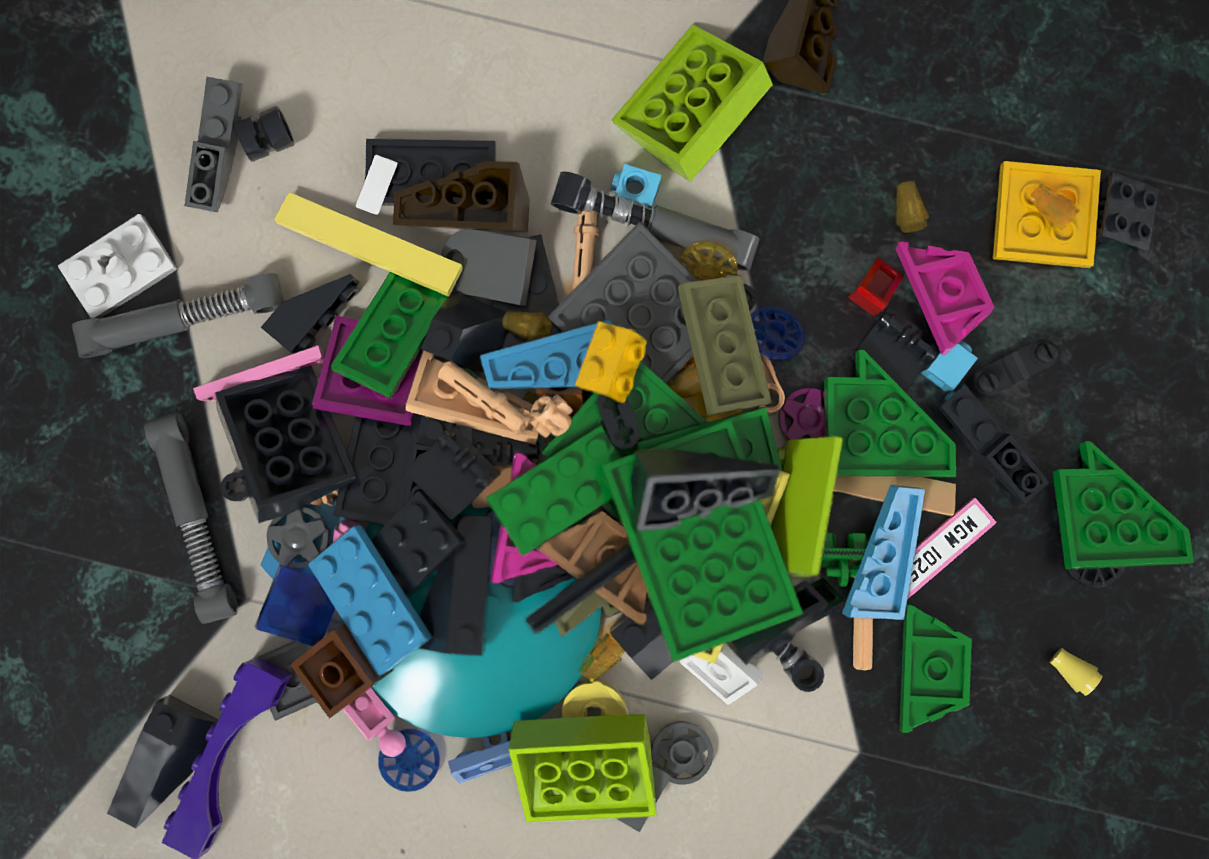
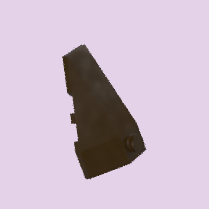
(801, 45)
(477, 198)

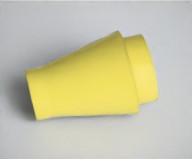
(1077, 672)

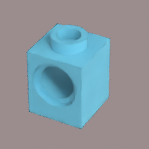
(649, 181)
(949, 369)

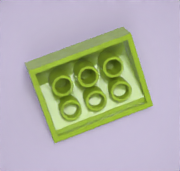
(693, 101)
(805, 502)
(584, 767)

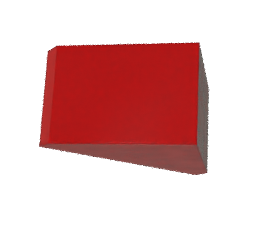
(876, 287)

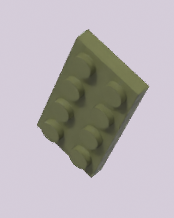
(724, 345)

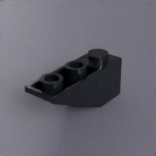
(302, 317)

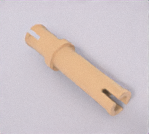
(586, 234)
(494, 405)

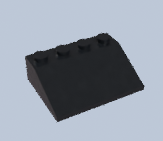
(282, 443)

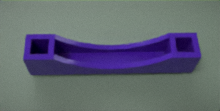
(199, 816)

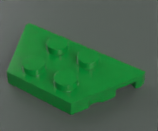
(933, 670)

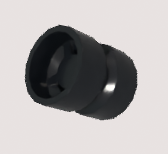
(275, 130)

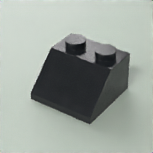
(643, 642)

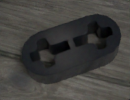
(610, 424)

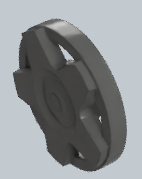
(297, 537)
(683, 751)

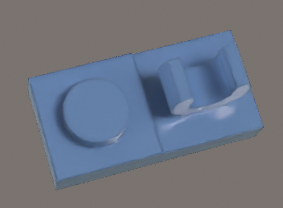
(474, 764)

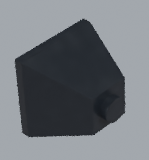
(465, 331)

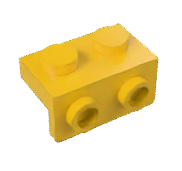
(611, 361)

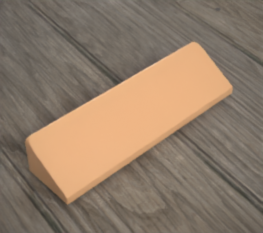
(938, 495)

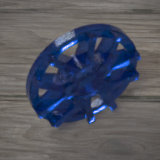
(777, 333)
(410, 762)

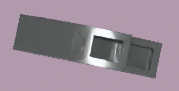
(216, 145)

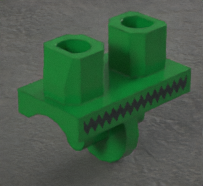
(843, 561)

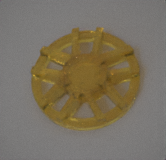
(707, 266)

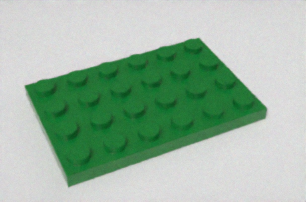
(711, 573)

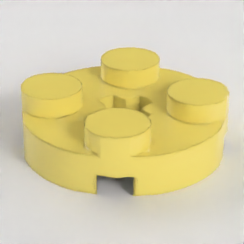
(596, 695)

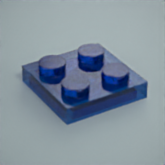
(295, 607)

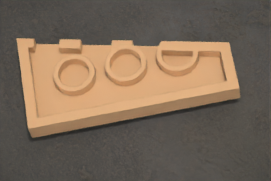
(441, 401)

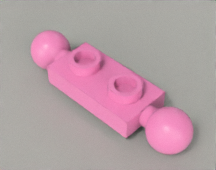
(372, 719)

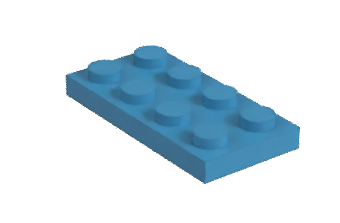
(369, 600)

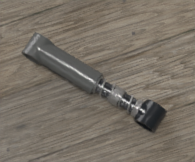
(575, 194)

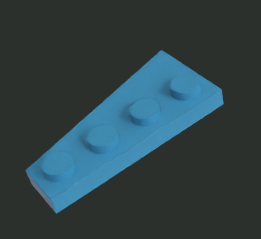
(540, 363)
(887, 564)

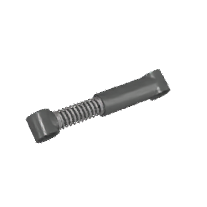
(102, 335)
(169, 440)

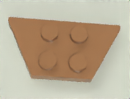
(586, 547)

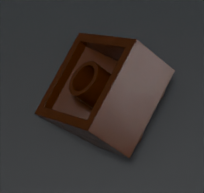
(336, 671)

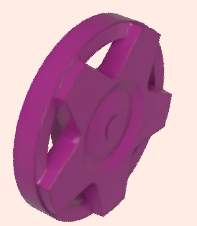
(806, 417)

